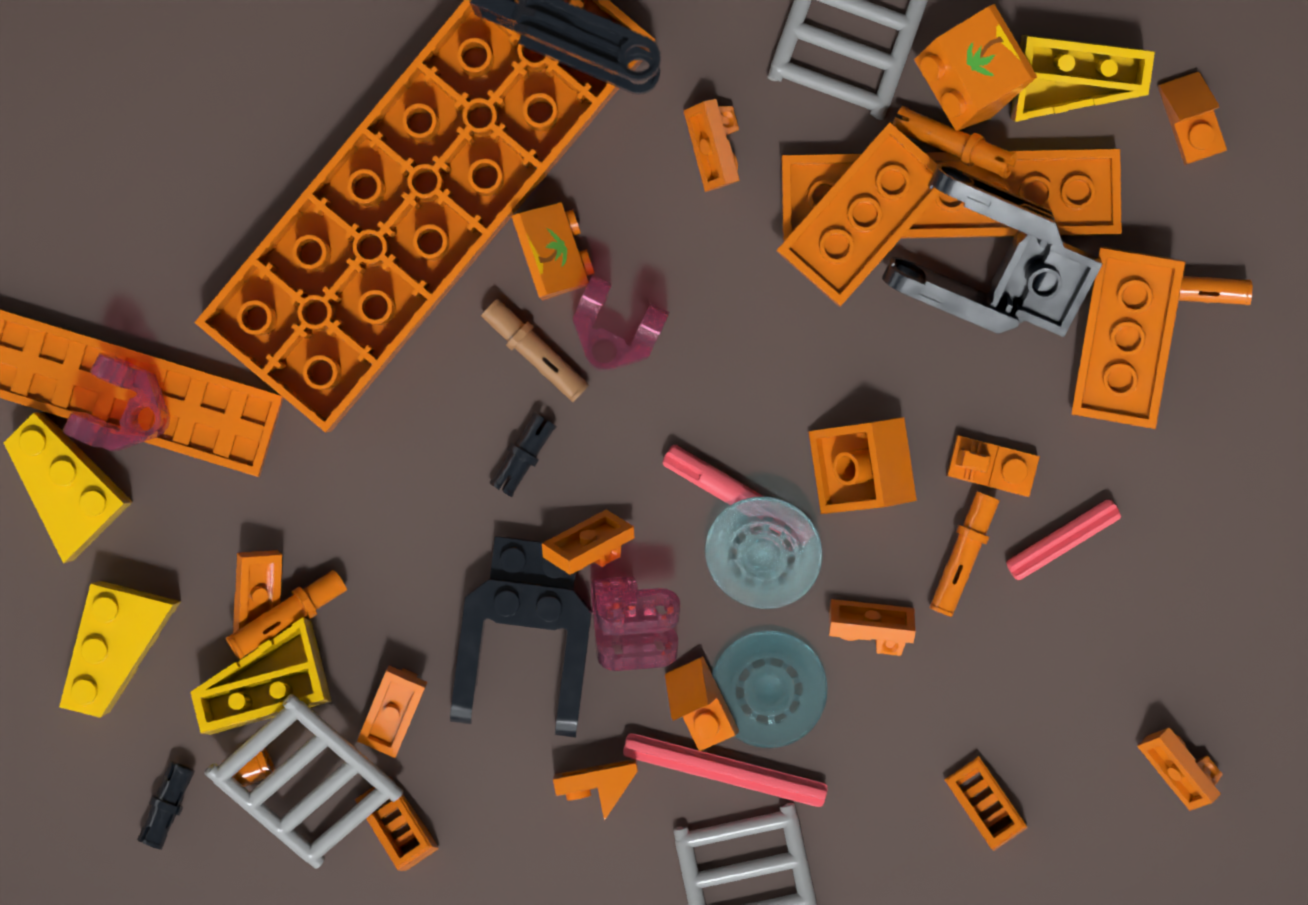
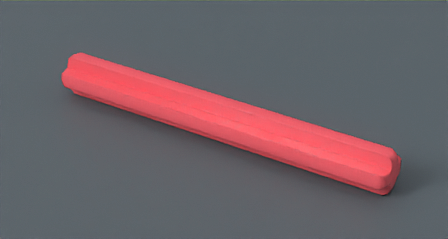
(725, 770)

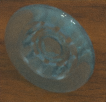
(763, 554)
(771, 689)

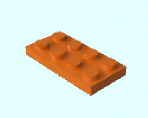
(862, 215)
(1128, 337)

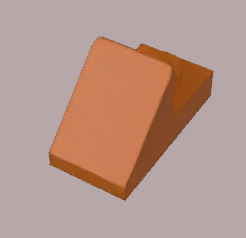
(1192, 117)
(700, 703)
(609, 779)

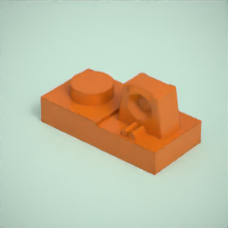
(708, 130)
(992, 466)
(588, 542)
(256, 585)
(866, 621)
(392, 711)
(1189, 779)

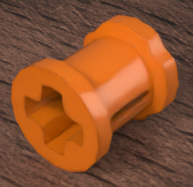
(256, 769)

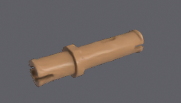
(534, 349)

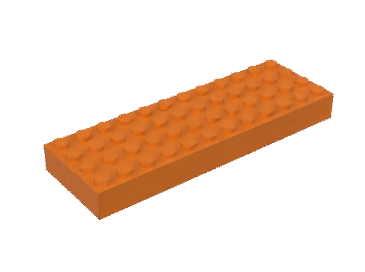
(403, 211)

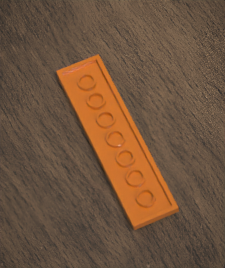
(1074, 184)

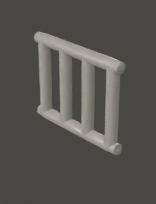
(891, 63)
(323, 736)
(793, 859)

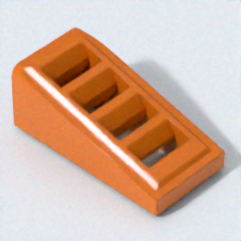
(1005, 834)
(393, 847)

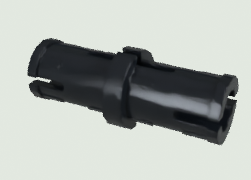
(523, 454)
(165, 805)

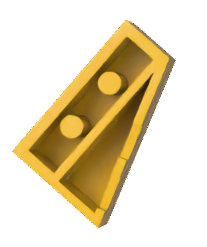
(1079, 76)
(65, 485)
(111, 644)
(262, 681)

